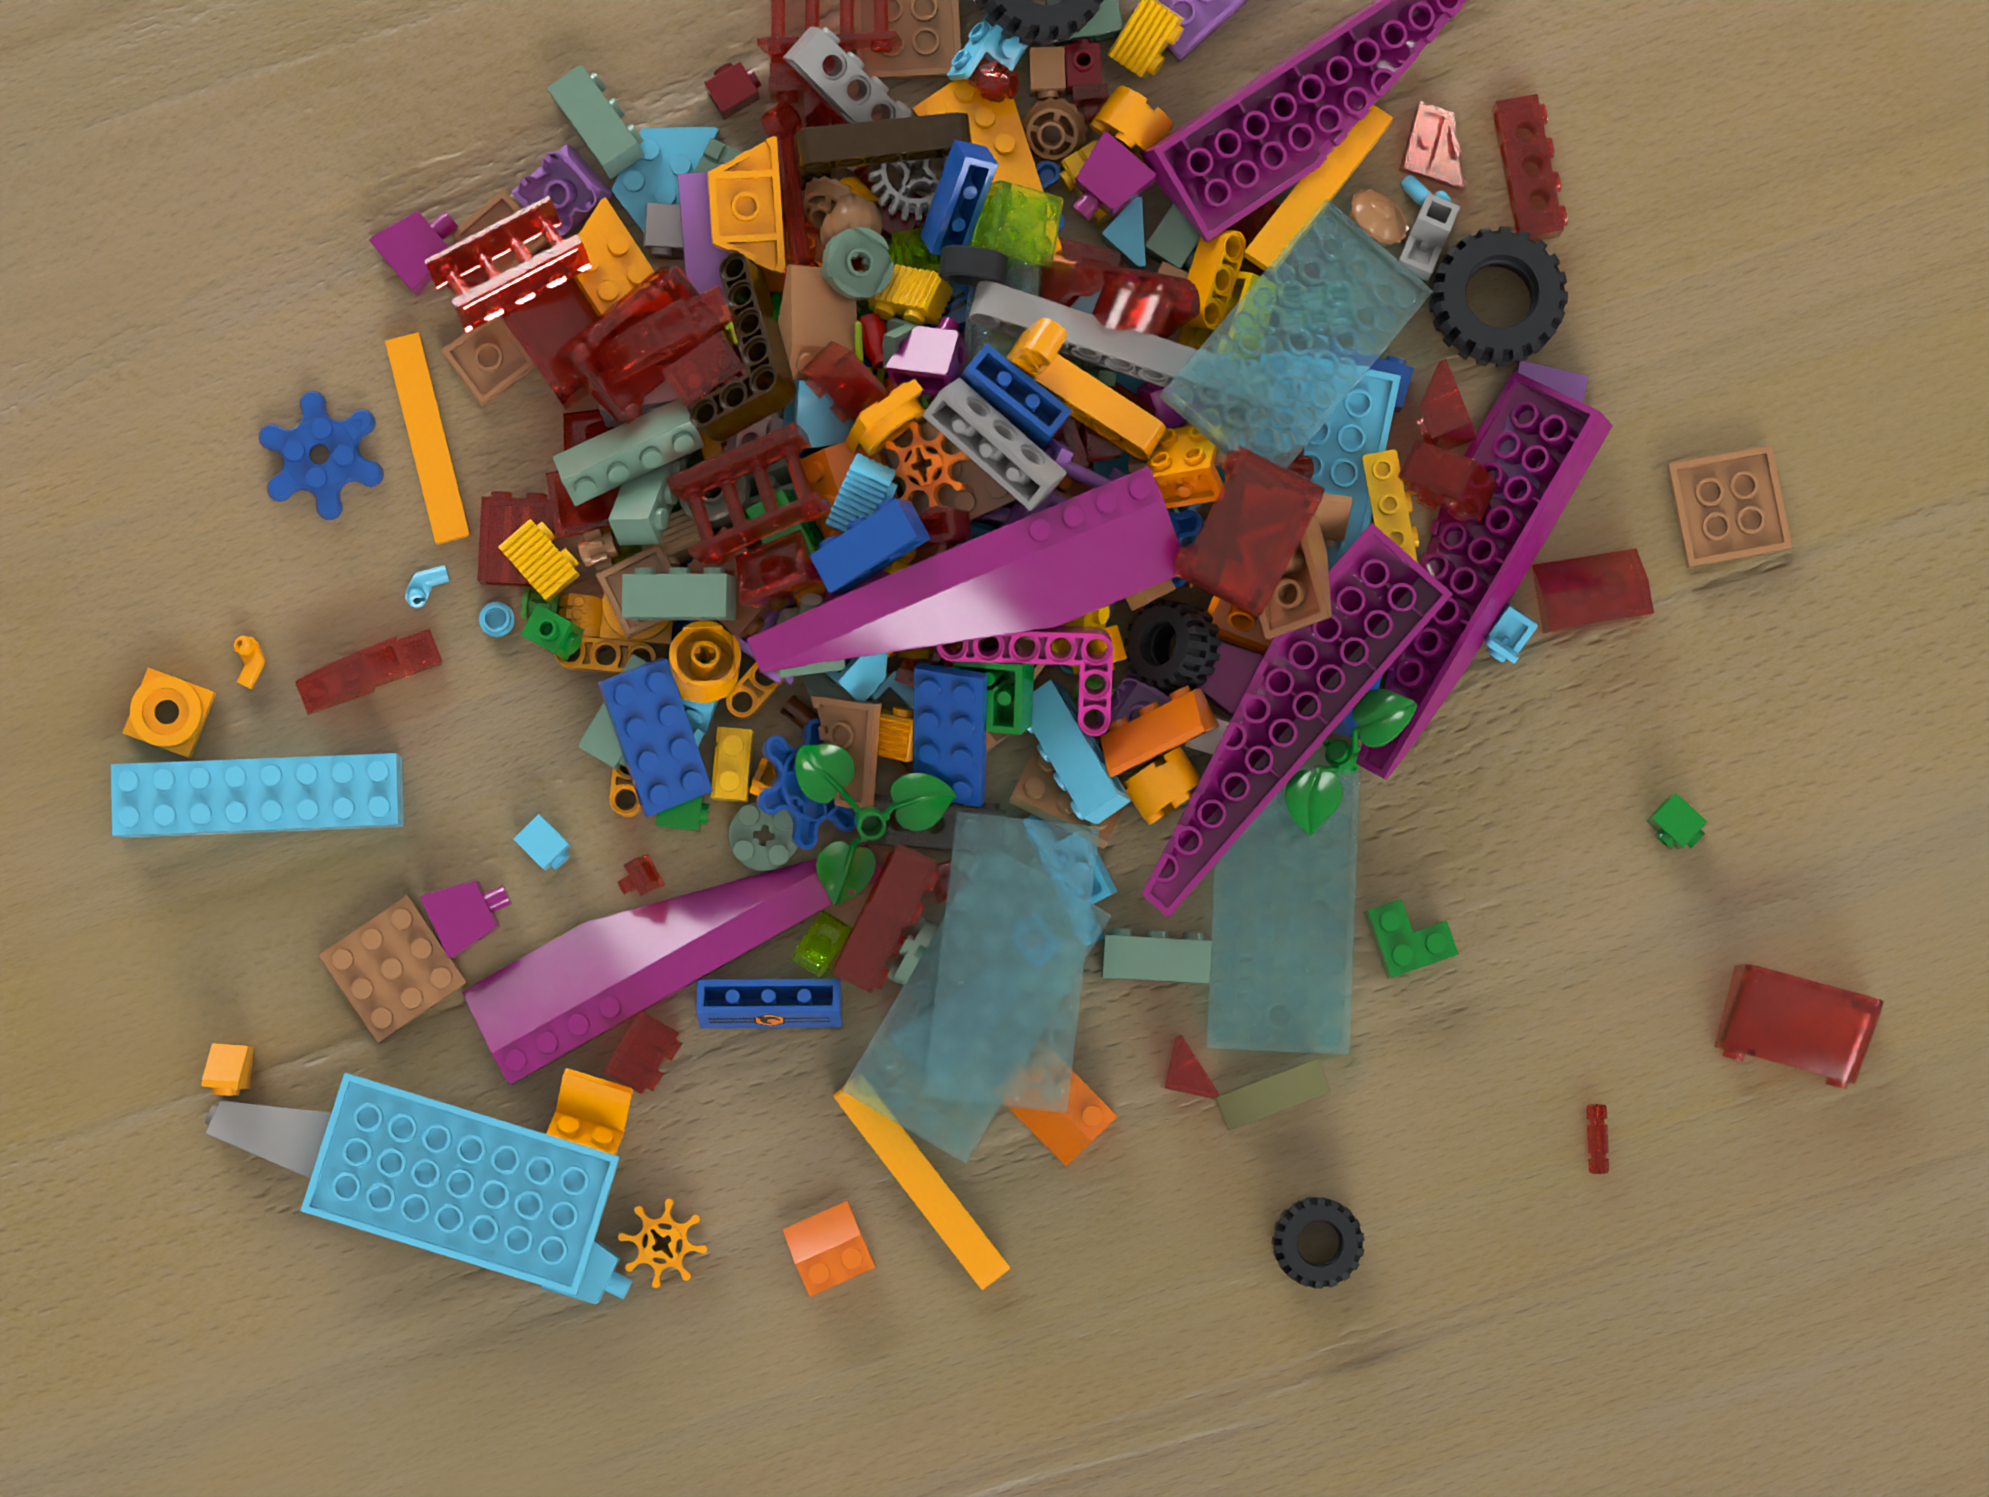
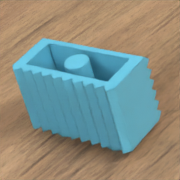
(861, 492)

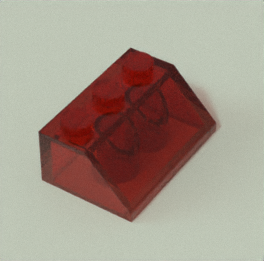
(1592, 591)

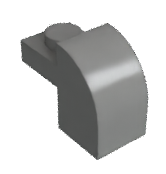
(1428, 236)

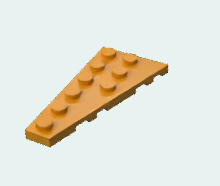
(991, 126)

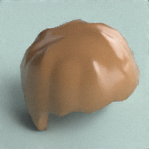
(849, 214)

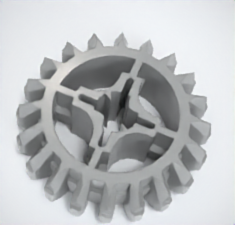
(901, 199)

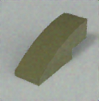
(1273, 1094)

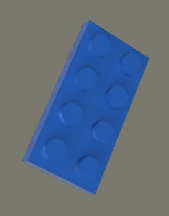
(951, 729)
(655, 736)

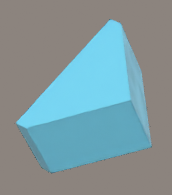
(1127, 235)

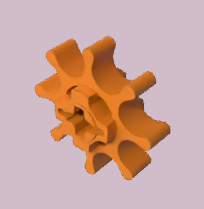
(937, 475)

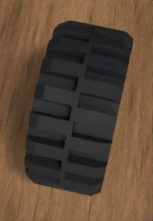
(1038, 21)
(1522, 257)

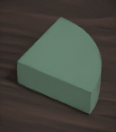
(1101, 373)

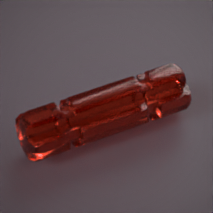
(1597, 1139)

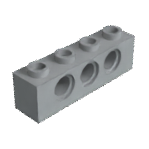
(807, 59)
(994, 444)

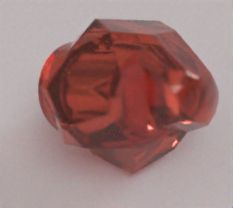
(994, 81)

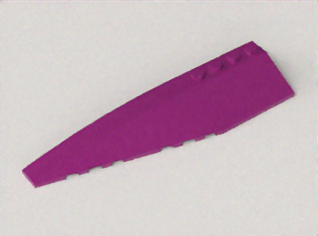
(1290, 114)
(1490, 557)
(996, 584)
(1296, 701)
(632, 962)

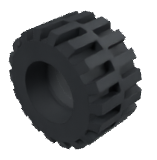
(1150, 643)
(1349, 1248)

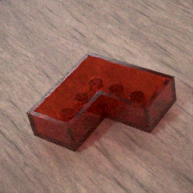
(887, 910)

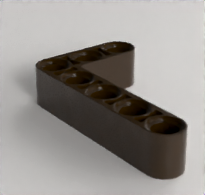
(877, 143)
(768, 377)

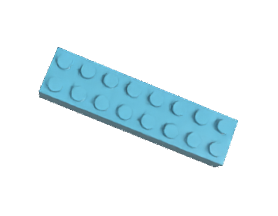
(257, 795)

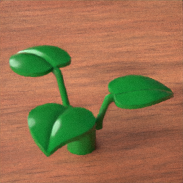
(1317, 795)
(918, 805)

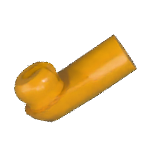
(252, 659)

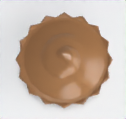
(1054, 129)
(821, 197)
(1379, 217)

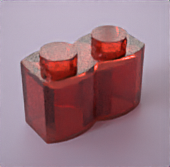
(1134, 303)
(945, 525)

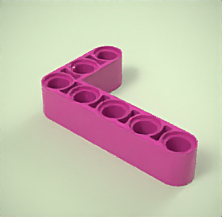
(1043, 654)

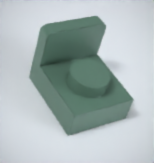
(896, 333)

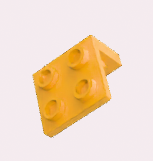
(1185, 468)
(591, 1111)

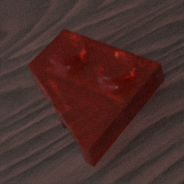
(1433, 148)

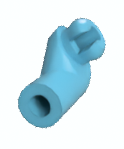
(1418, 191)
(422, 584)

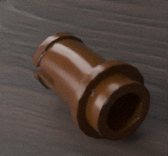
(798, 712)

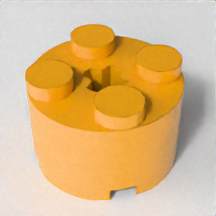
(1131, 121)
(722, 654)
(1163, 785)

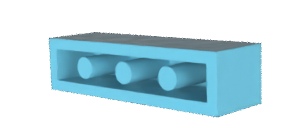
(1074, 755)

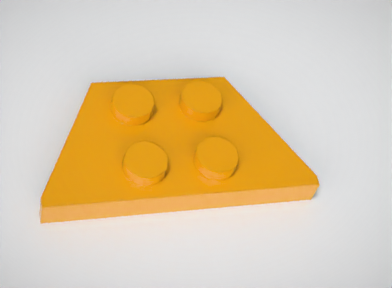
(748, 206)
(614, 259)

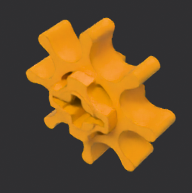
(648, 1253)

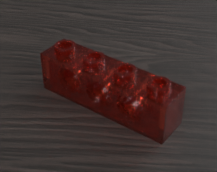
(1529, 114)

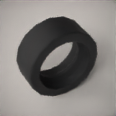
(972, 265)

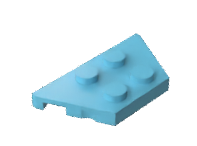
(655, 175)

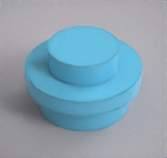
(496, 619)

